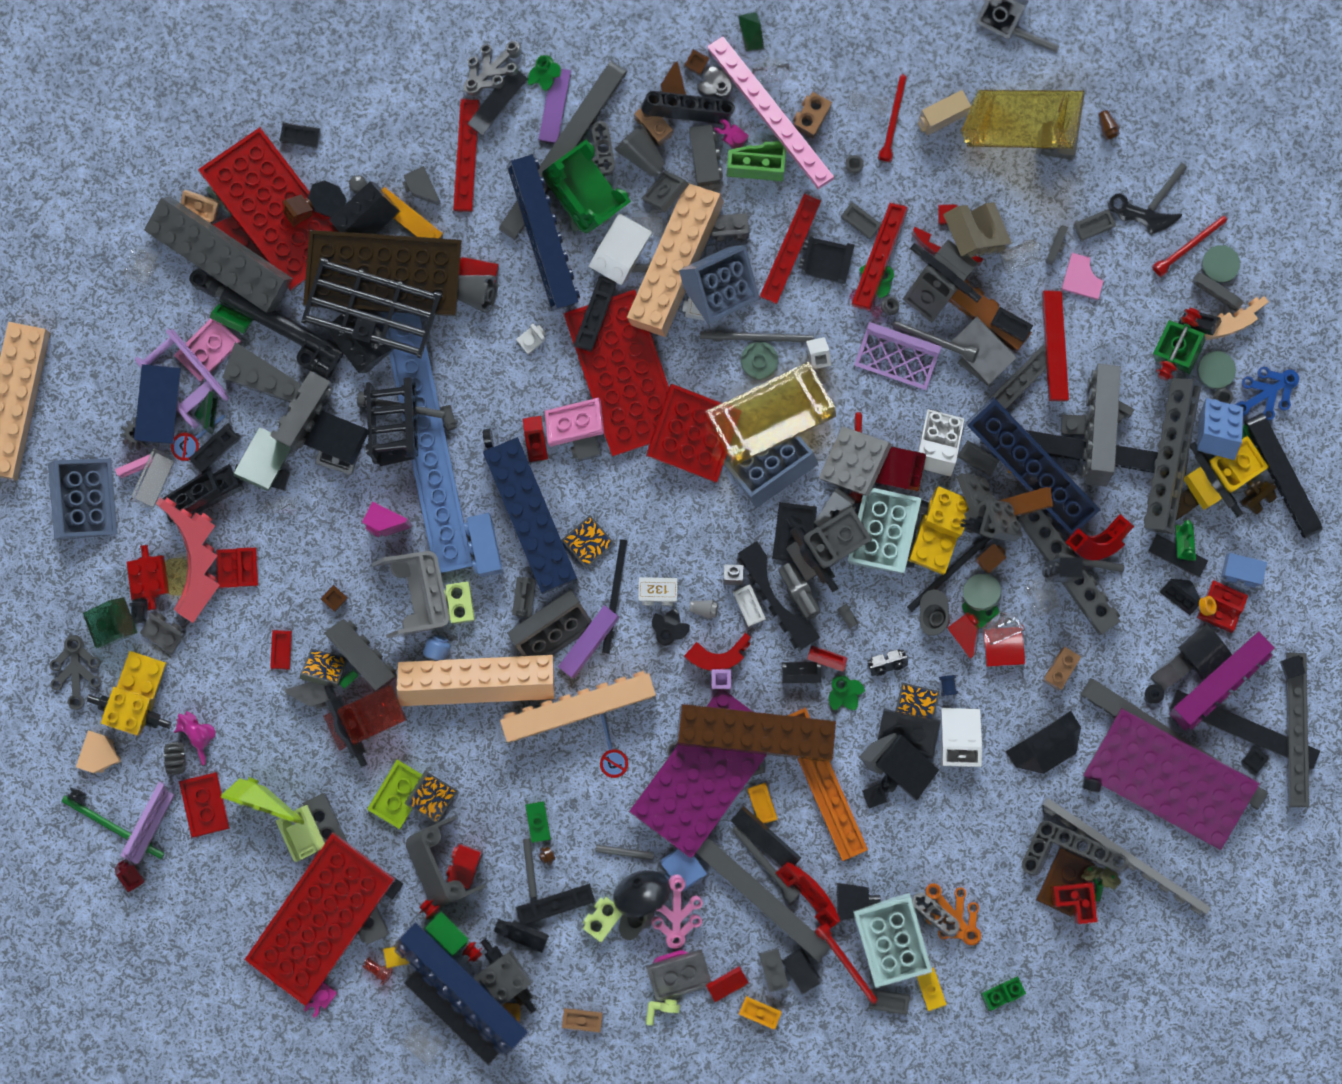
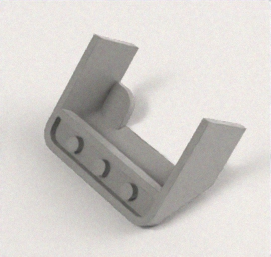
(425, 591)

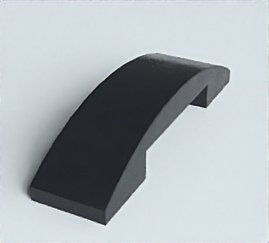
(496, 102)

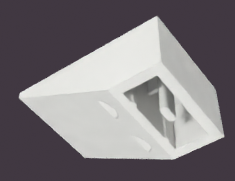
(940, 441)
(961, 737)

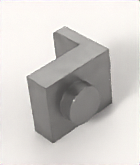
(733, 575)

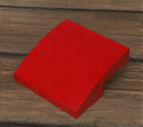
(236, 567)
(1229, 606)
(1005, 652)

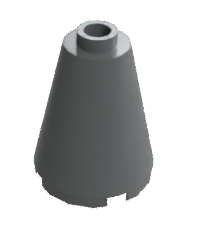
(641, 151)
(478, 291)

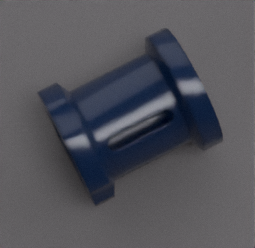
(948, 685)

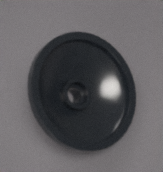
(641, 893)

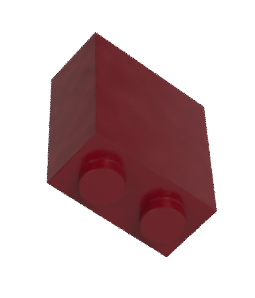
(902, 469)

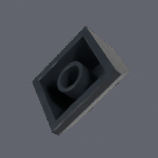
(1001, 15)

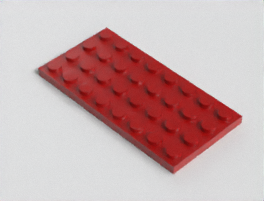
(252, 185)
(623, 375)
(319, 919)

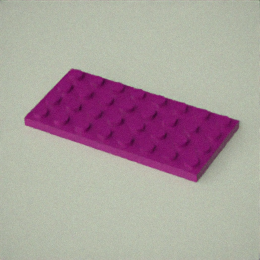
(1171, 779)
(695, 788)

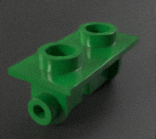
(1185, 541)

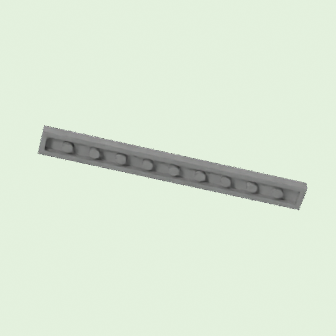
(1134, 863)

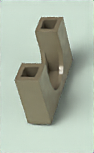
(977, 230)

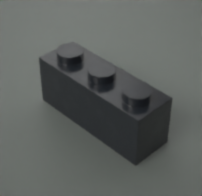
(1063, 570)

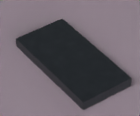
(336, 437)

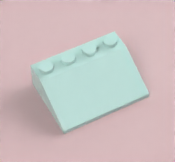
(891, 525)
(892, 940)

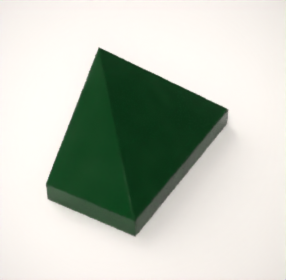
(751, 31)
(207, 411)

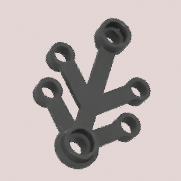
(75, 669)

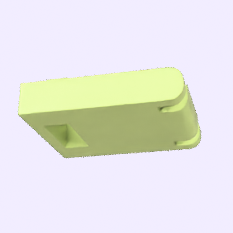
(300, 838)

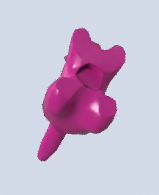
(198, 734)

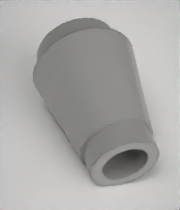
(705, 608)

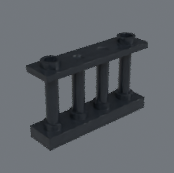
(409, 426)

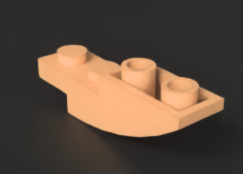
(1240, 321)

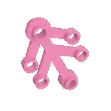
(677, 915)

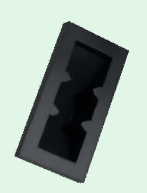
(1182, 594)

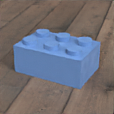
(1220, 428)
(483, 545)

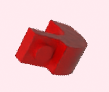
(1103, 544)
(707, 661)

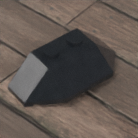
(1048, 745)

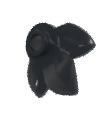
(669, 624)

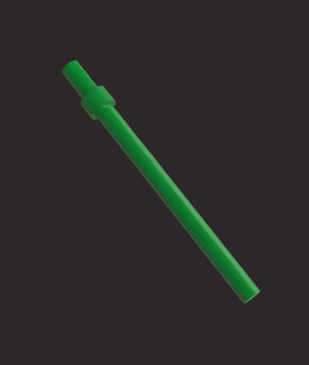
(108, 824)

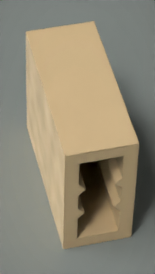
(944, 113)

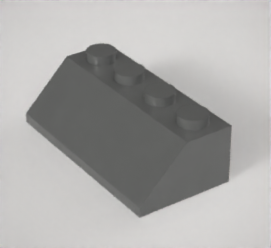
(551, 627)
(360, 655)

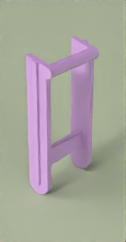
(201, 392)

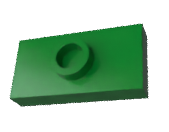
(231, 318)
(538, 821)

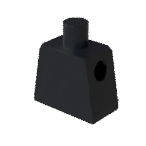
(853, 898)

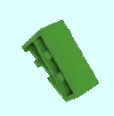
(757, 162)

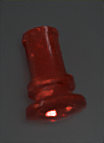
(377, 970)

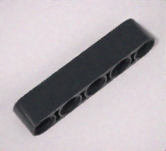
(687, 107)

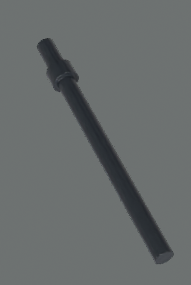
(977, 546)
(615, 591)

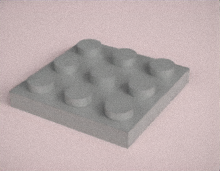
(855, 461)

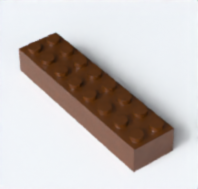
(756, 732)

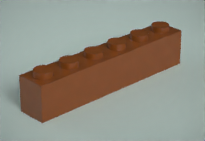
(985, 311)

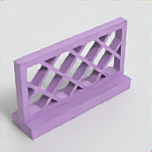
(904, 340)
(148, 824)

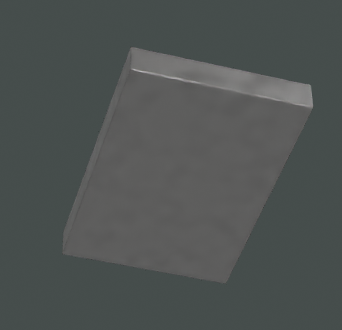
(993, 353)
(678, 975)

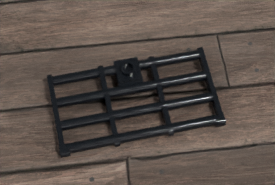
(367, 322)

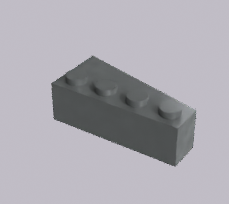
(258, 375)
(303, 411)

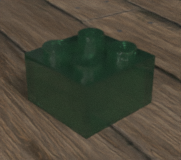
(110, 622)

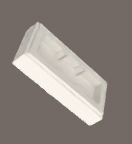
(749, 605)

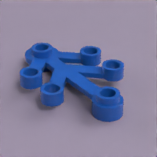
(1270, 390)

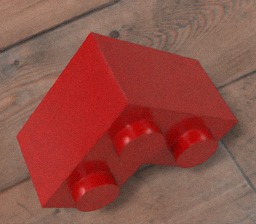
(464, 865)
(1081, 897)

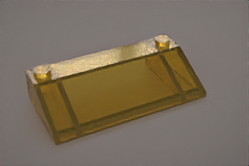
(1024, 119)
(771, 413)

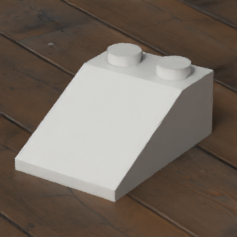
(620, 249)

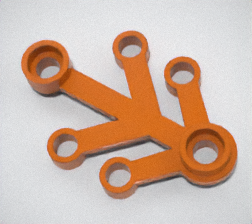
(957, 914)

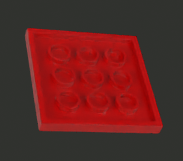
(686, 435)

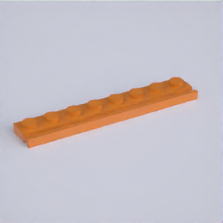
(832, 804)

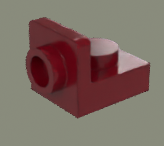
(128, 875)

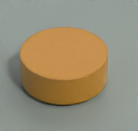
(1207, 605)

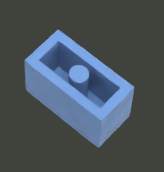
(1244, 570)

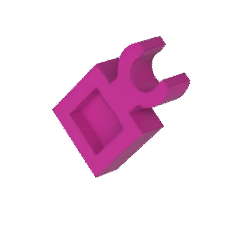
(733, 135)
(321, 998)

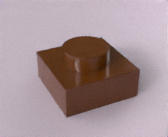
(696, 62)
(334, 598)

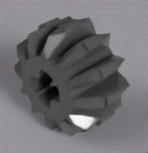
(129, 438)
(174, 758)

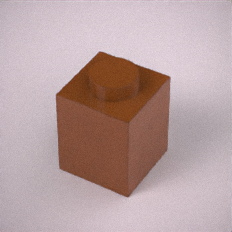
(991, 558)

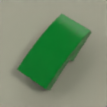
(1003, 993)

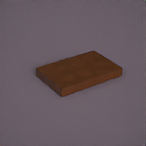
(1065, 870)

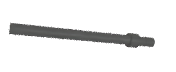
(719, 335)

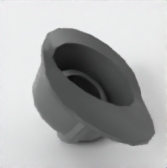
(934, 612)
(632, 926)

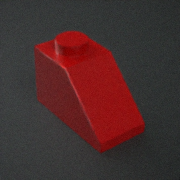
(535, 438)
(966, 633)

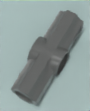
(799, 591)

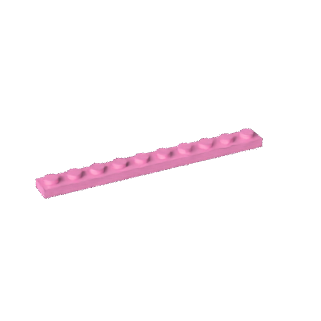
(770, 113)

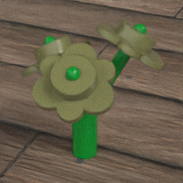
(1108, 879)

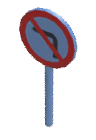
(186, 444)
(613, 762)

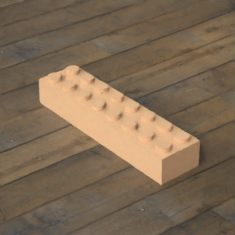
(678, 248)
(20, 376)
(475, 680)
(577, 708)

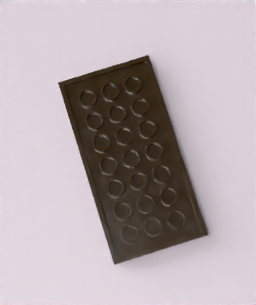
(415, 261)

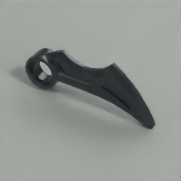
(1151, 220)

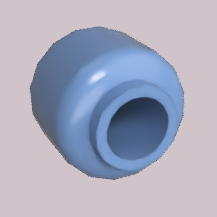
(436, 648)

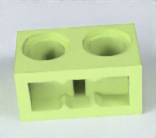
(464, 601)
(606, 921)

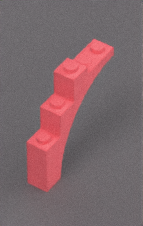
(198, 585)

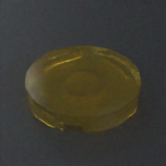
(176, 571)

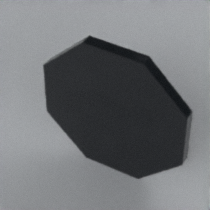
(326, 198)

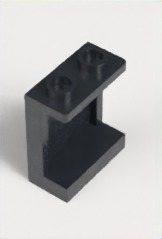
(826, 260)

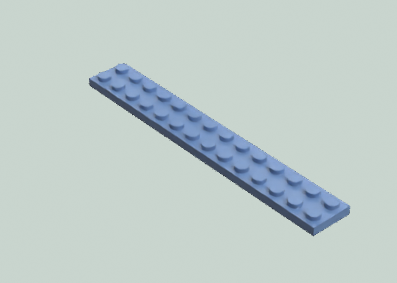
(433, 465)

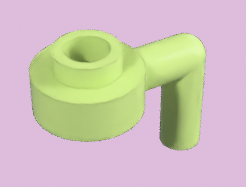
(669, 1006)

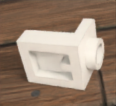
(531, 338)

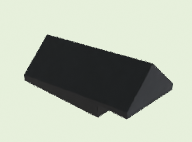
(205, 490)

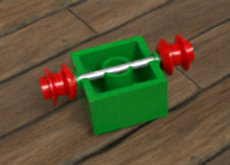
(1179, 345)
(446, 933)

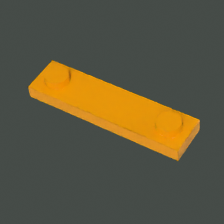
(412, 220)

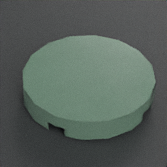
(1221, 263)
(759, 360)
(1216, 370)
(982, 592)

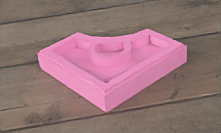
(1080, 278)

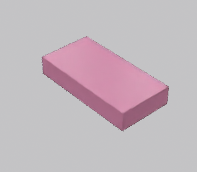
(132, 467)

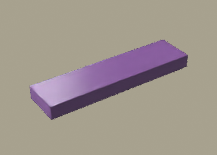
(554, 108)
(589, 642)

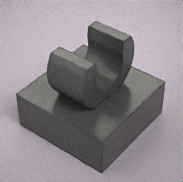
(1124, 411)

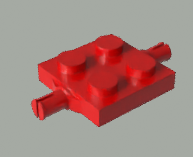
(147, 577)

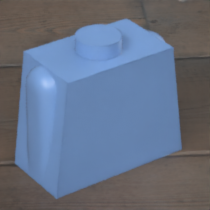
(680, 864)

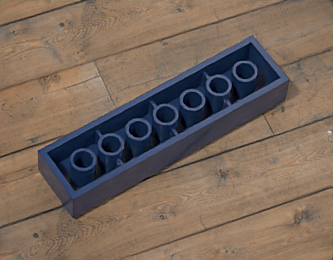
(542, 232)
(1032, 464)
(530, 515)
(460, 989)

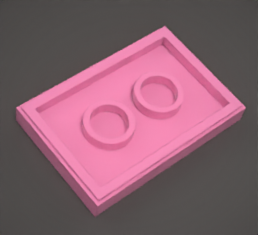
(210, 346)
(574, 422)

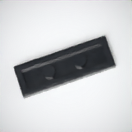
(1167, 551)

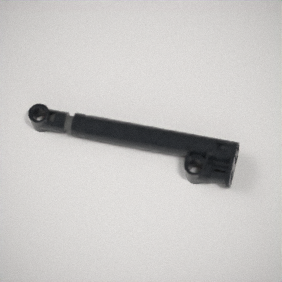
(323, 351)

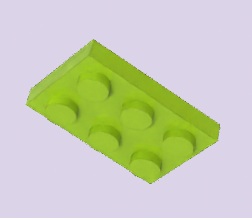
(393, 793)

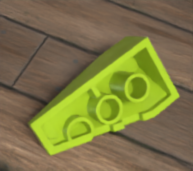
(260, 798)

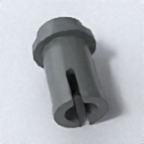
(449, 420)
(847, 615)

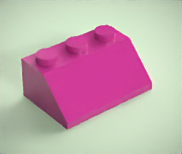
(384, 521)

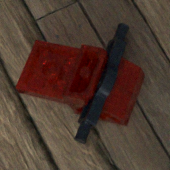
(362, 719)

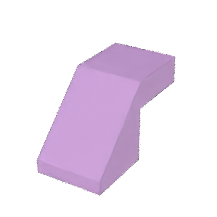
(720, 681)

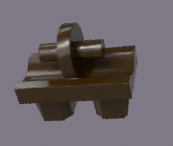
(1256, 493)

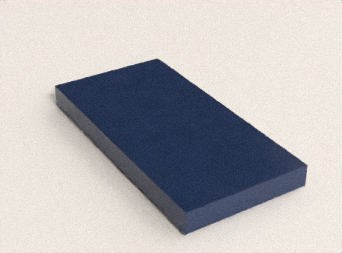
(157, 404)

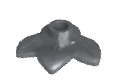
(713, 80)

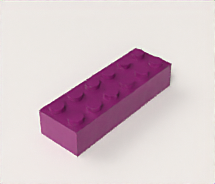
(1221, 681)

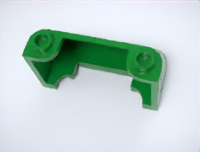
(583, 188)

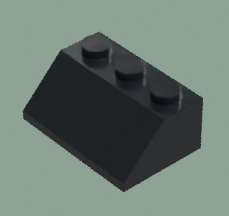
(366, 211)
(360, 354)

